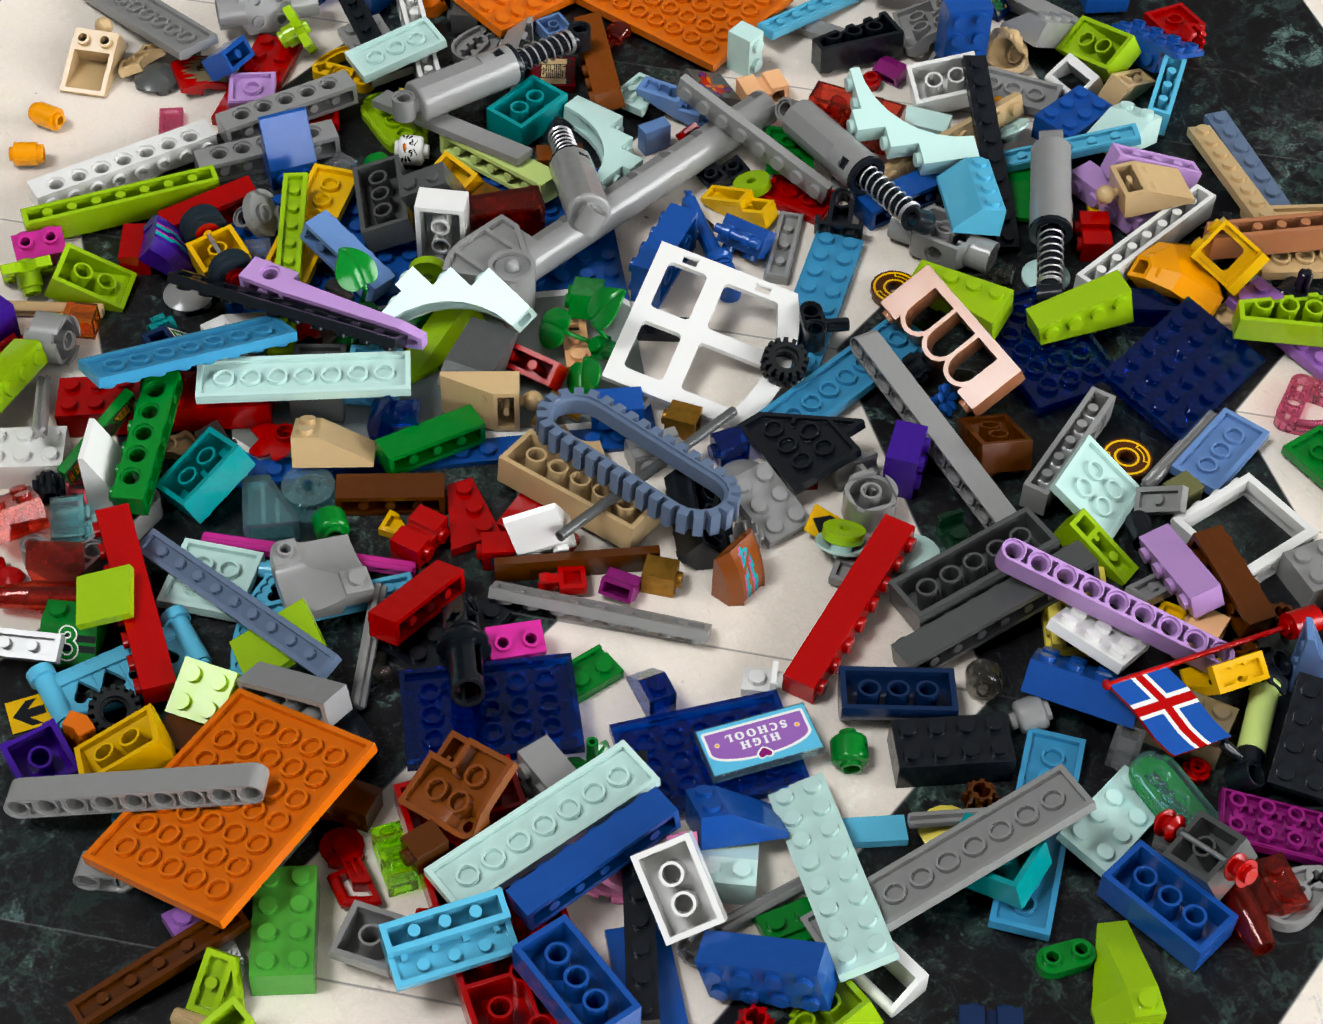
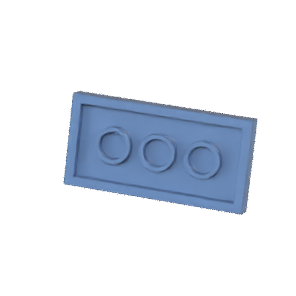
(1221, 450)

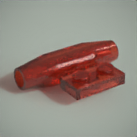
(53, 575)
(1272, 893)

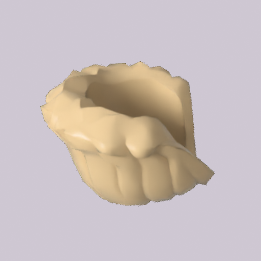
(1007, 50)

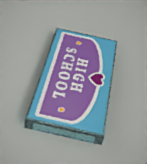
(758, 742)

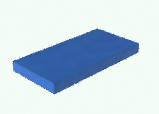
(670, 995)

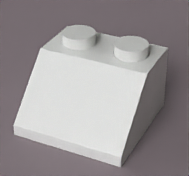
(535, 530)

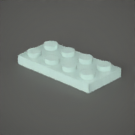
(395, 49)
(1111, 828)

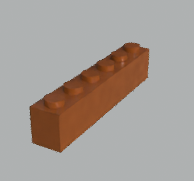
(599, 66)

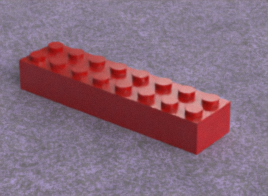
(81, 399)

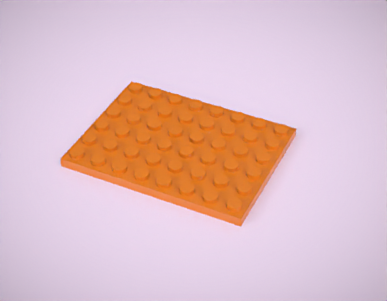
(688, 27)
(221, 855)

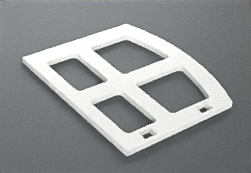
(695, 333)

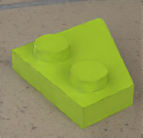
(216, 982)

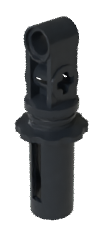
(464, 650)

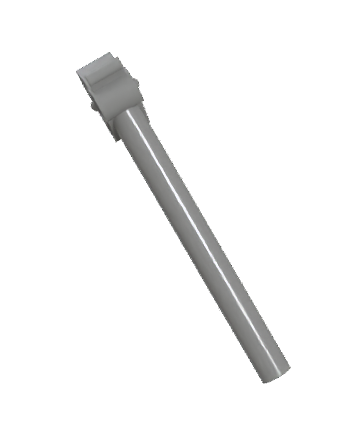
(526, 258)

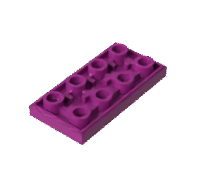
(1274, 825)

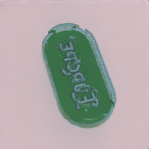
(1166, 786)

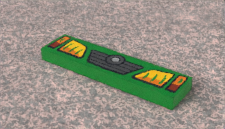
(111, 421)

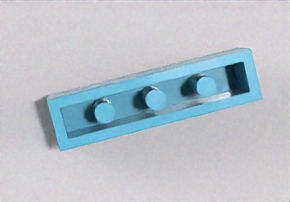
(1167, 89)

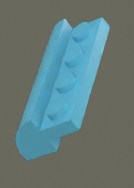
(447, 939)

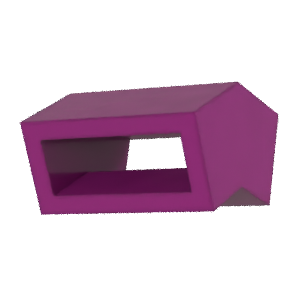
(890, 71)
(620, 585)

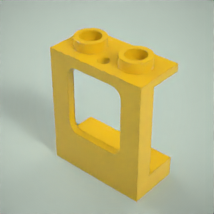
(1243, 268)
(1227, 674)

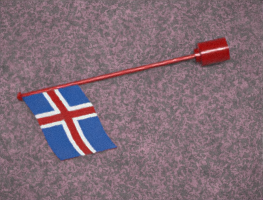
(1172, 710)

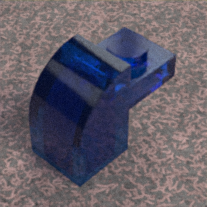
(389, 414)

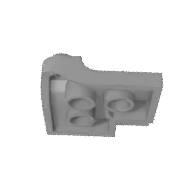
(919, 26)
(321, 573)

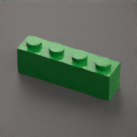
(430, 440)

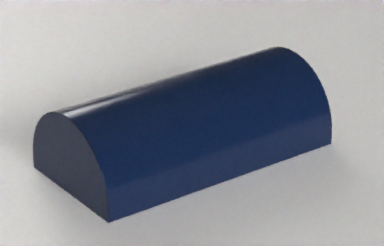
(896, 693)

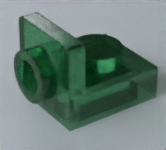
(951, 528)

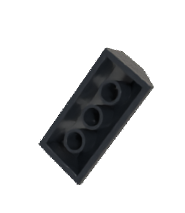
(695, 550)

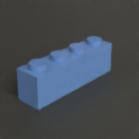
(326, 235)

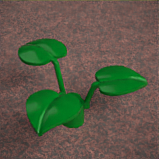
(352, 273)
(603, 309)

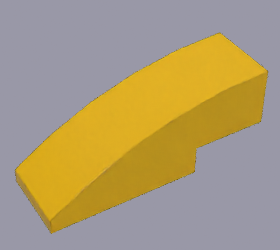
(741, 204)

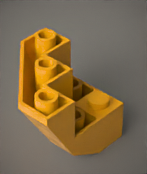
(1176, 275)

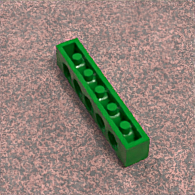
(146, 442)

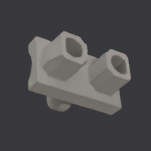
(866, 461)

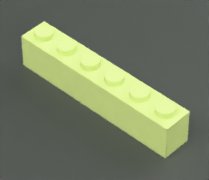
(511, 176)

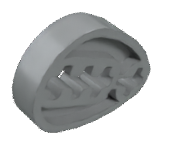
(477, 37)
(1314, 893)

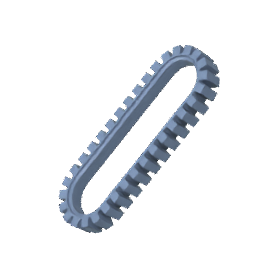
(624, 481)

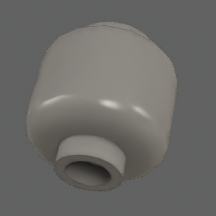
(1030, 713)

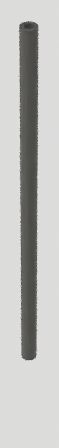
(645, 474)

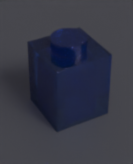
(728, 445)

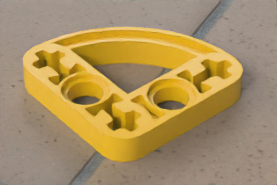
(329, 64)

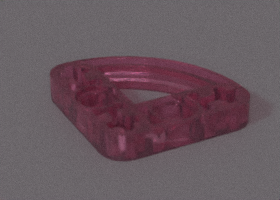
(1310, 393)

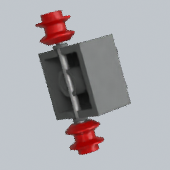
(1207, 851)

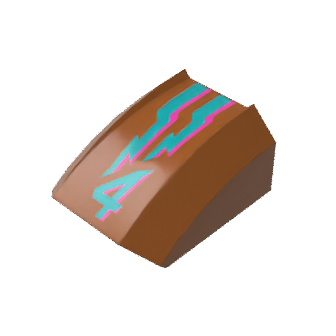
(738, 570)

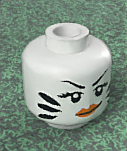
(412, 150)

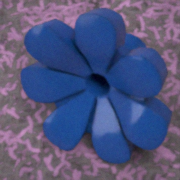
(945, 398)

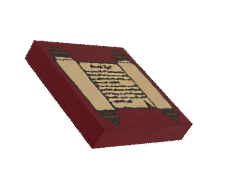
(558, 73)

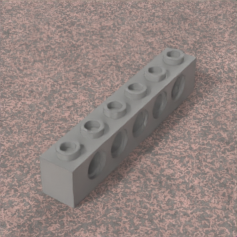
(318, 97)
(245, 156)
(1086, 420)

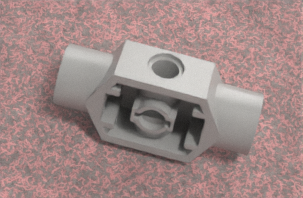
(260, 15)
(945, 247)

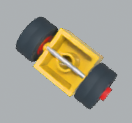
(213, 244)

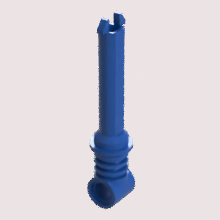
(710, 245)

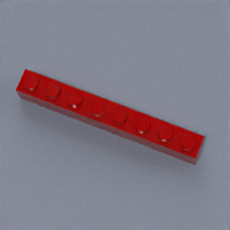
(848, 609)
(143, 632)

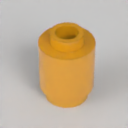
(46, 115)
(27, 153)

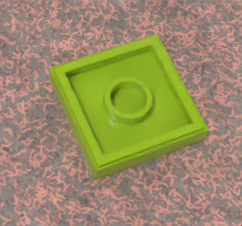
(105, 597)

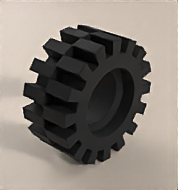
(788, 350)
(109, 695)

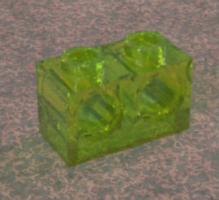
(386, 848)

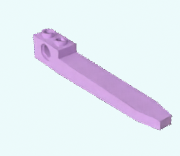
(286, 284)

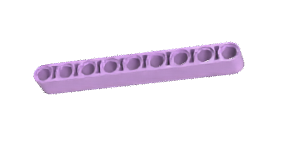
(1099, 604)

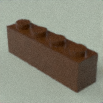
(381, 492)
(1241, 591)

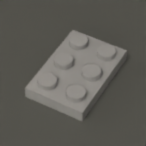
(770, 504)

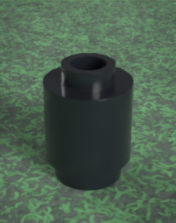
(1137, 524)

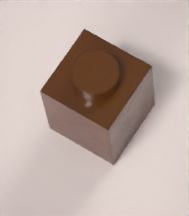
(423, 846)

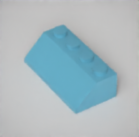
(972, 197)

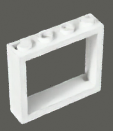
(1263, 499)

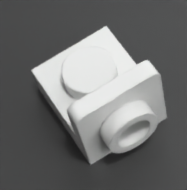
(761, 680)

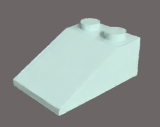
(1126, 113)
(733, 872)

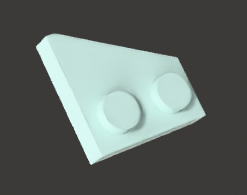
(634, 102)

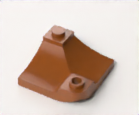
(459, 786)

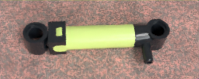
(1249, 755)

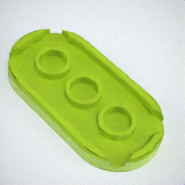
(385, 127)

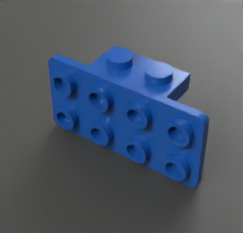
(1156, 44)

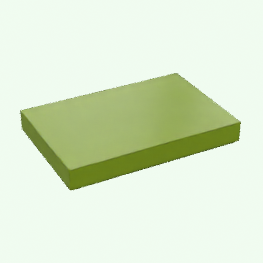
(251, 649)

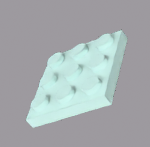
(1097, 484)
(232, 562)

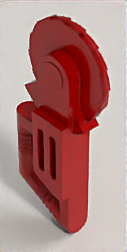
(344, 852)

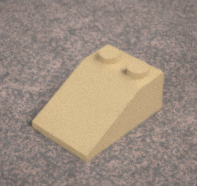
(329, 445)

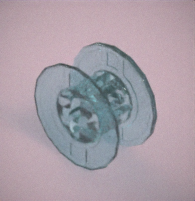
(308, 491)

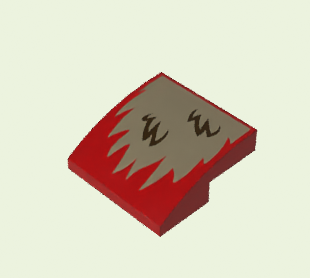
(193, 77)

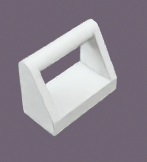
(1073, 65)
(908, 973)

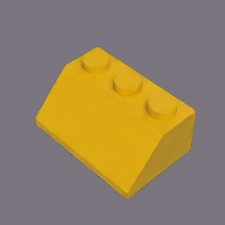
(130, 744)

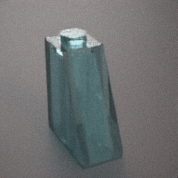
(267, 511)

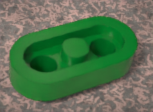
(1067, 959)

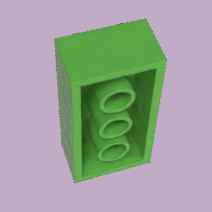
(285, 933)

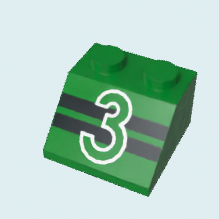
(79, 644)

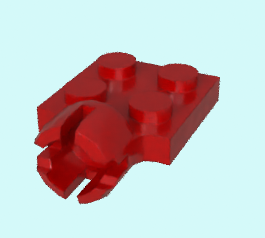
(1179, 21)

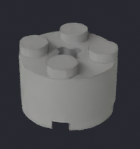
(57, 335)
(869, 498)

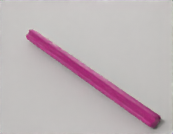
(373, 563)

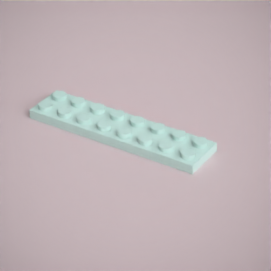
(304, 377)
(543, 825)
(833, 878)

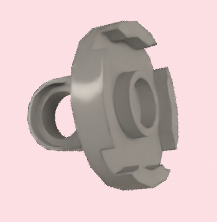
(259, 214)

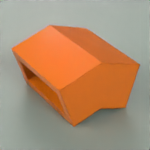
(434, 8)
(77, 728)

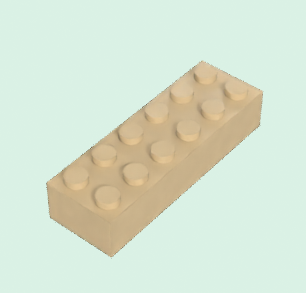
(549, 479)

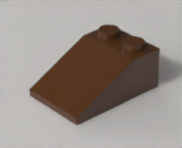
(997, 443)

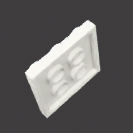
(1097, 639)

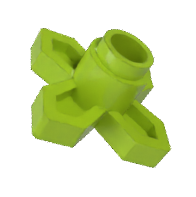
(296, 31)
(28, 274)

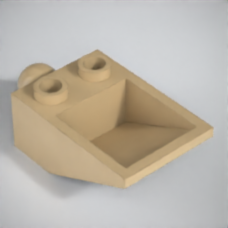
(93, 60)
(1144, 188)
(491, 394)

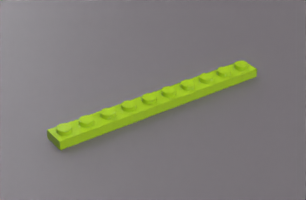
(289, 245)

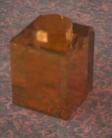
(87, 316)

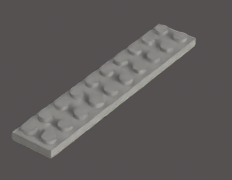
(974, 847)

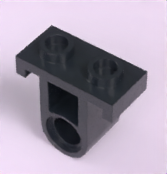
(839, 216)

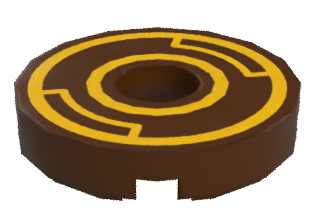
(885, 282)
(1136, 452)

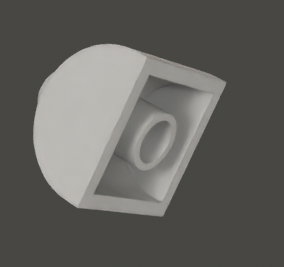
(359, 938)

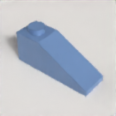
(1307, 653)

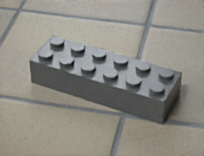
(964, 569)

